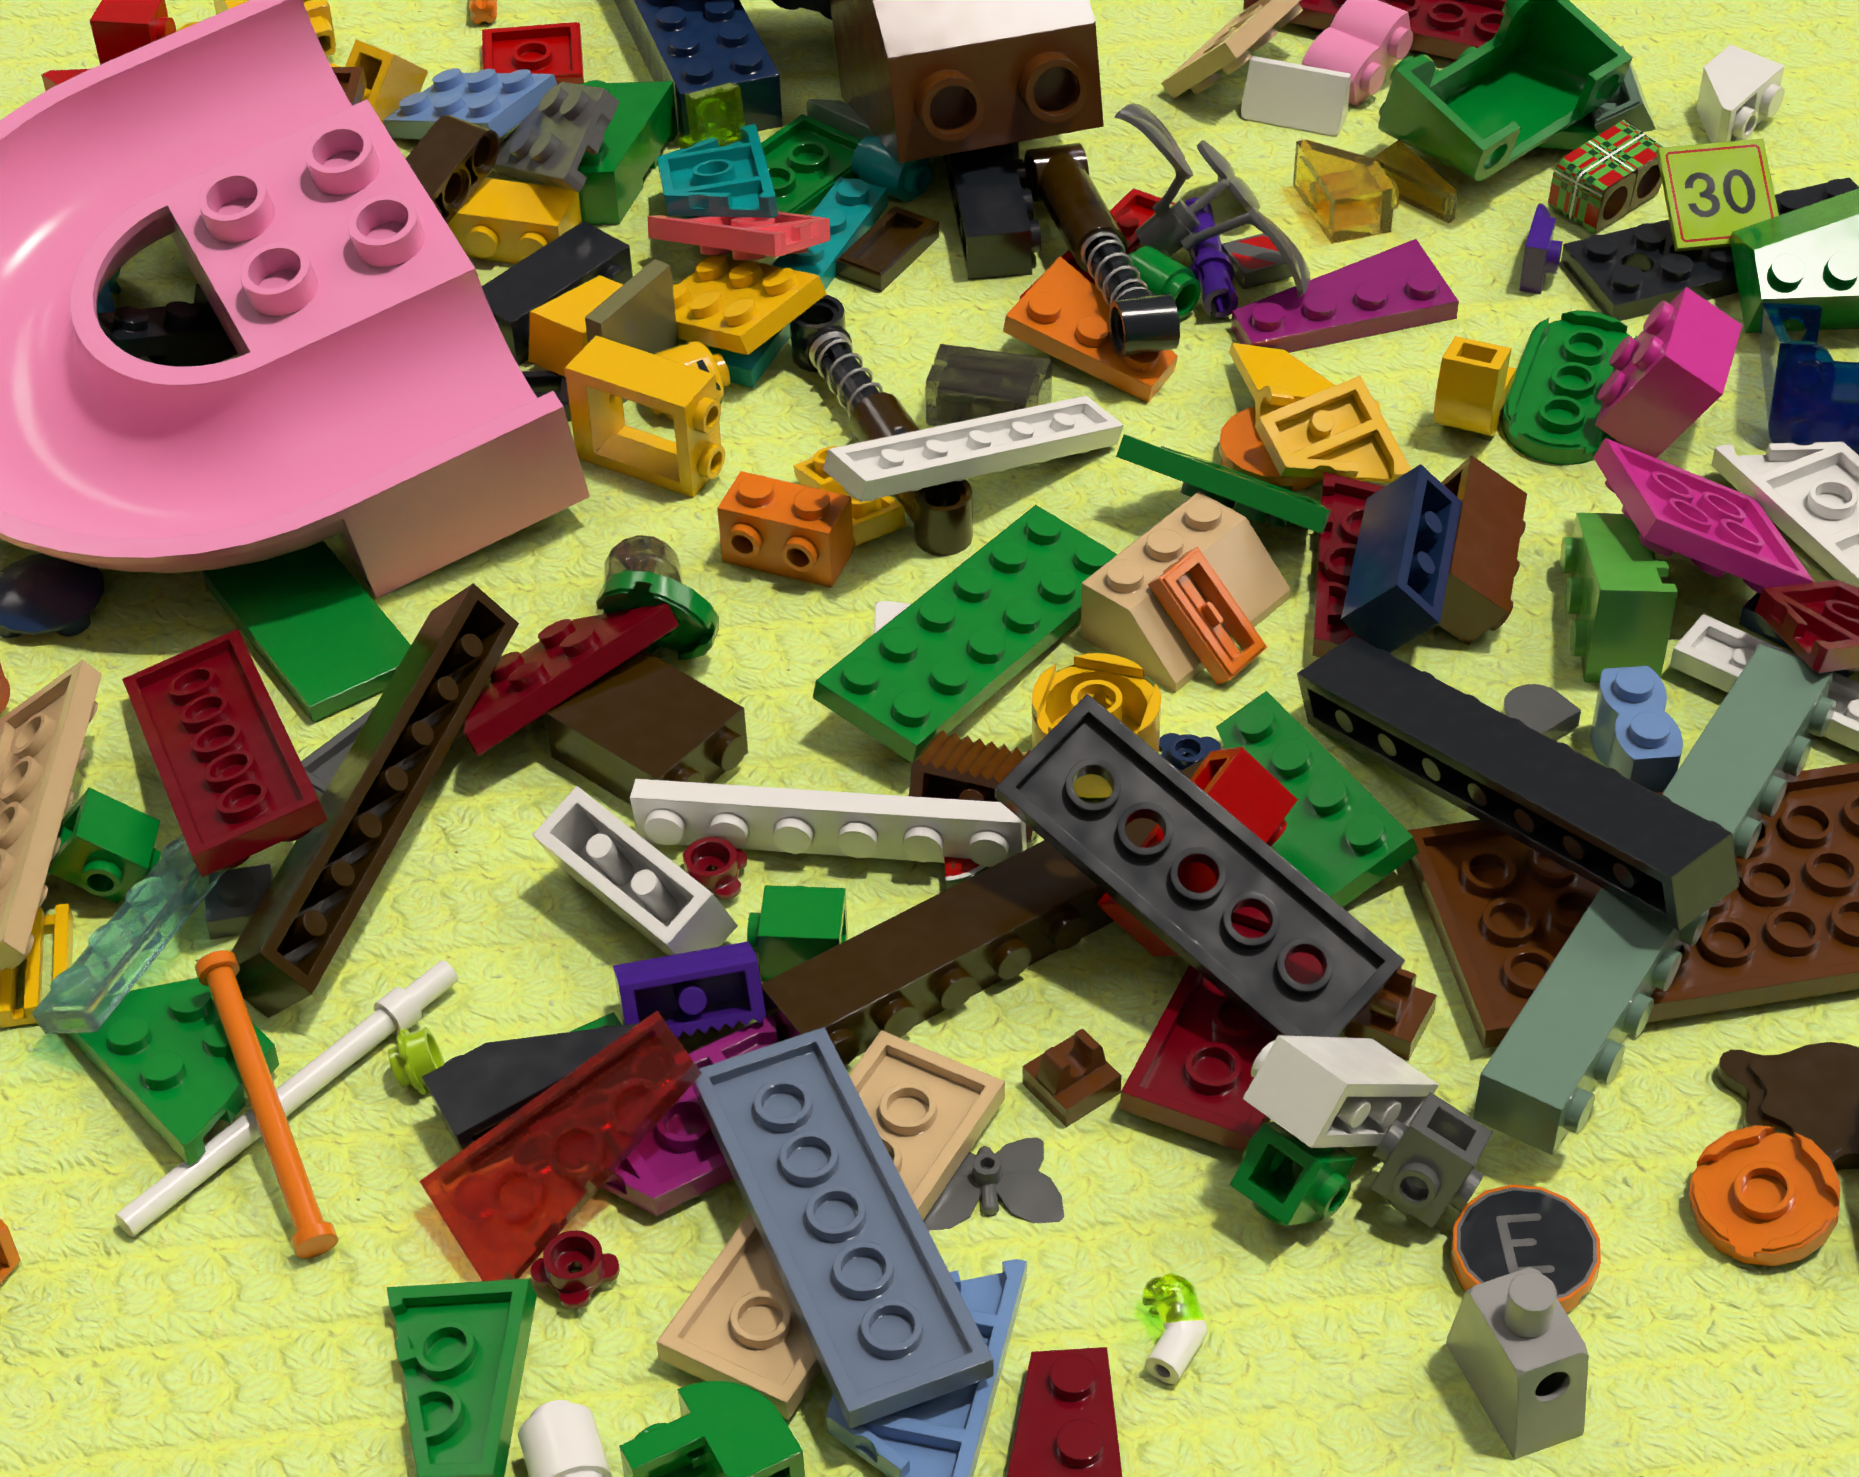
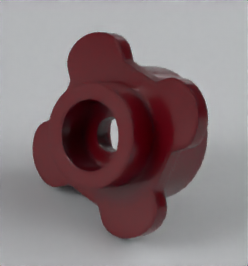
(715, 866)
(569, 1252)

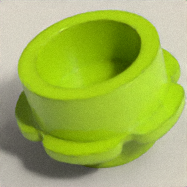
(414, 1057)

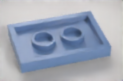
(481, 98)

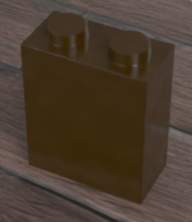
(647, 725)

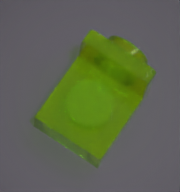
(714, 114)

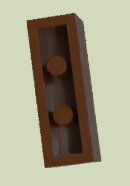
(1483, 550)

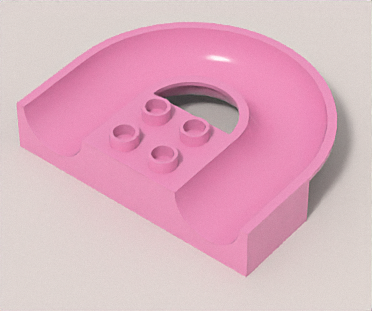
(364, 342)

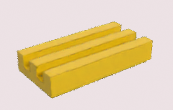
(62, 926)

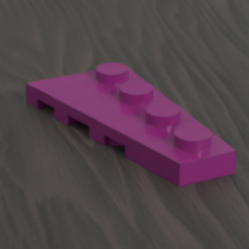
(1354, 302)

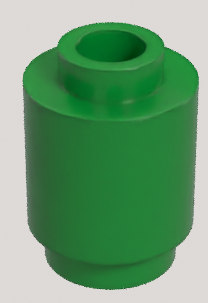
(1167, 276)

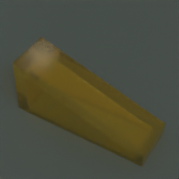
(1418, 182)

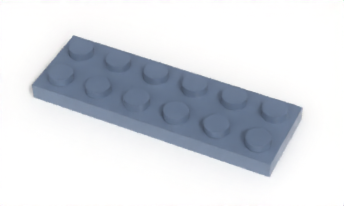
(841, 1228)

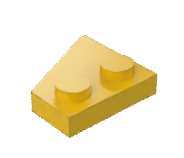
(1333, 434)

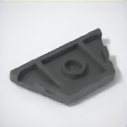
(555, 136)

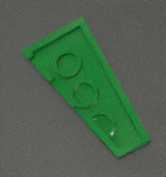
(1336, 826)

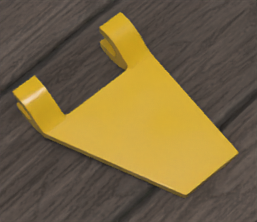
(1276, 377)

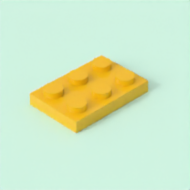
(741, 302)

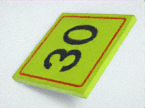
(1715, 191)

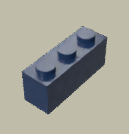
(1402, 560)

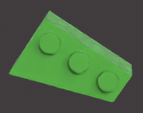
(1616, 596)

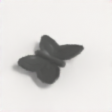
(1009, 1175)

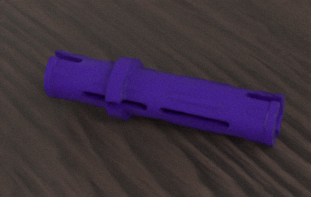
(1213, 269)

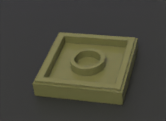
(639, 312)

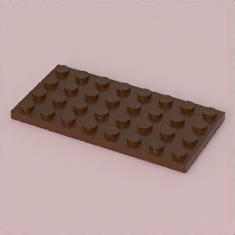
(1768, 941)

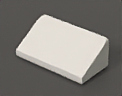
(1296, 96)

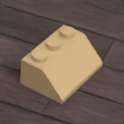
(1128, 619)

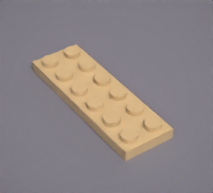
(37, 766)
(739, 1314)

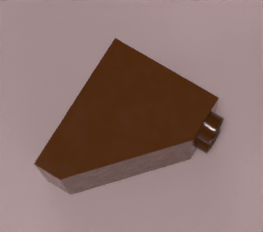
(967, 71)

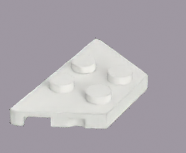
(1808, 495)

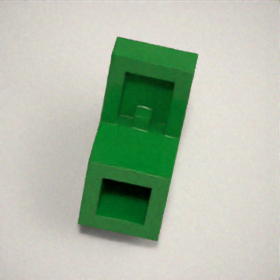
(720, 1434)

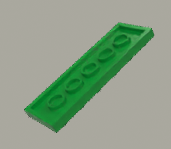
(965, 635)

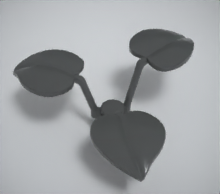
(1175, 224)

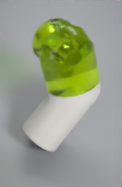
(1184, 1325)

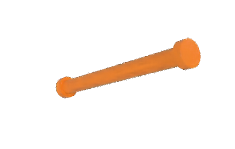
(312, 1234)

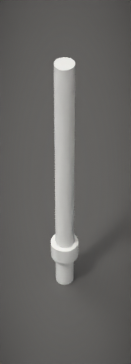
(392, 1013)

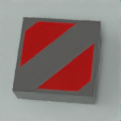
(1256, 261)

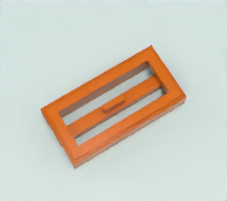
(1201, 620)

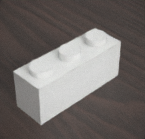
(633, 877)
(1335, 1089)

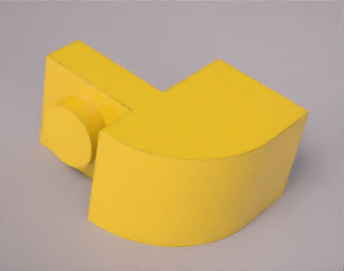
(1473, 385)

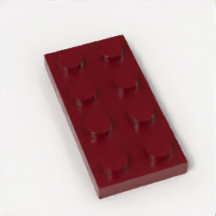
(1205, 1052)

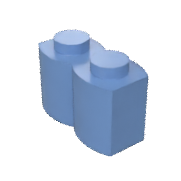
(1633, 729)

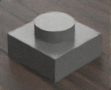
(235, 899)

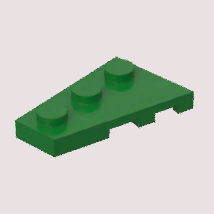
(462, 1371)

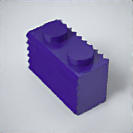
(693, 989)

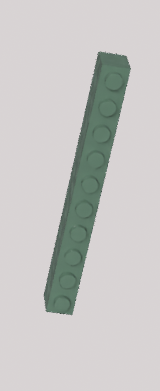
(1619, 954)

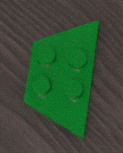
(1234, 489)
(172, 1061)

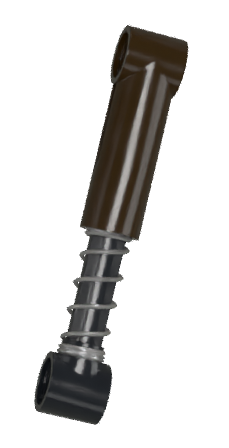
(1137, 316)
(822, 344)

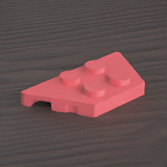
(744, 236)

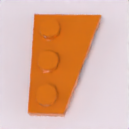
(1071, 322)

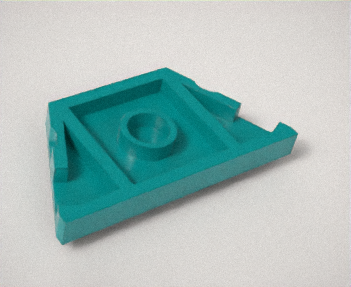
(719, 179)

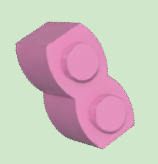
(1362, 42)

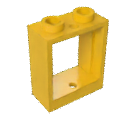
(614, 371)

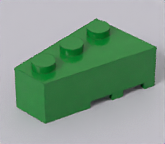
(630, 147)

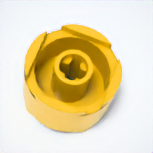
(1115, 685)

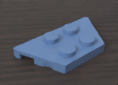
(946, 1431)

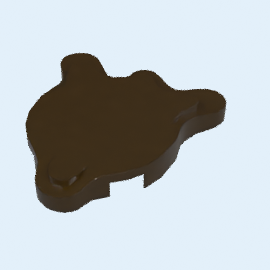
(1802, 1093)

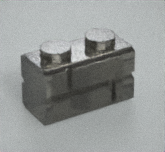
(983, 383)

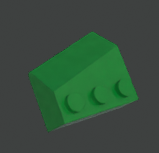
(1802, 260)

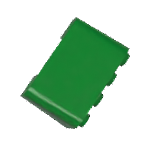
(1508, 94)

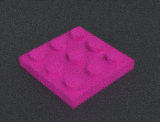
(1699, 519)

